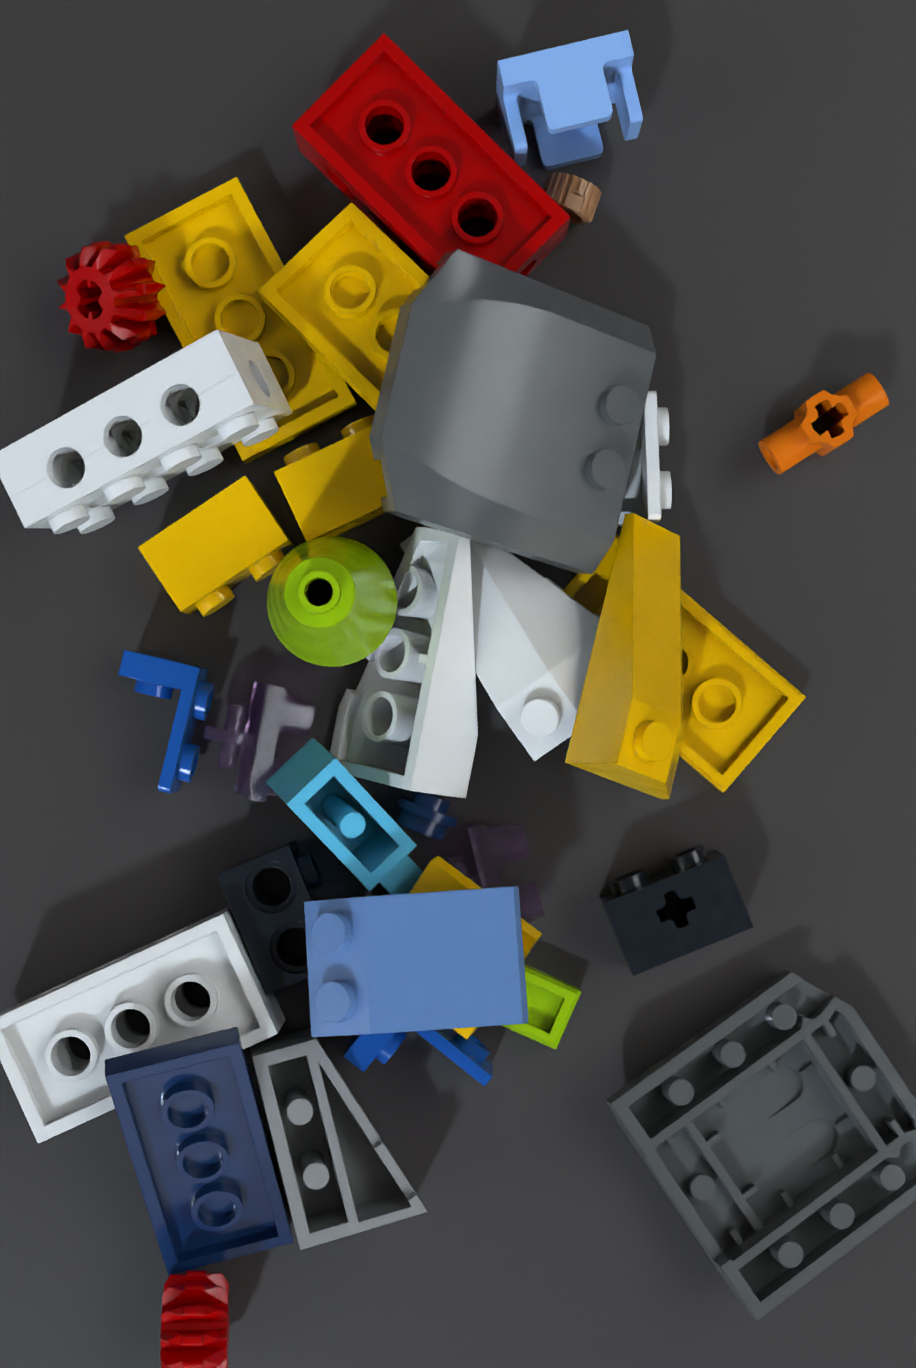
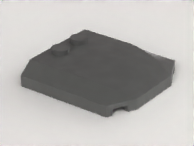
(511, 413)
(776, 1137)

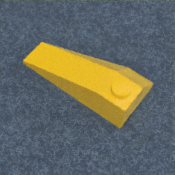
(633, 684)

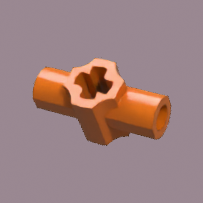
(846, 407)

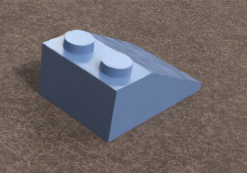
(415, 962)

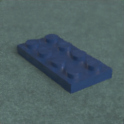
(199, 1150)

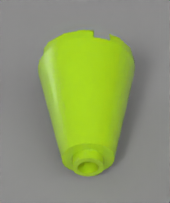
(353, 619)

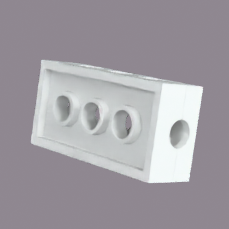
(143, 434)
(65, 1091)

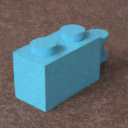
(346, 819)

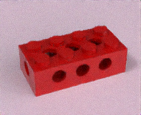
(436, 138)

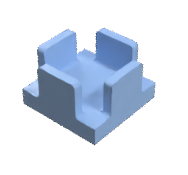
(566, 96)

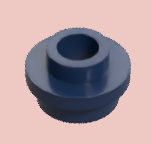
(425, 814)

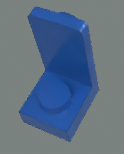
(158, 678)
(467, 1054)

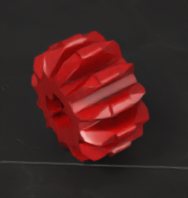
(111, 296)
(195, 1320)

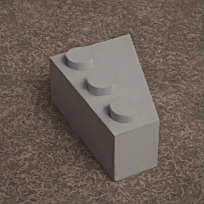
(326, 1147)

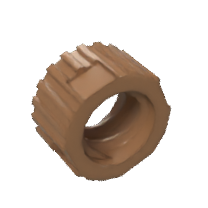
(574, 196)

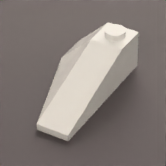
(528, 646)
(417, 698)

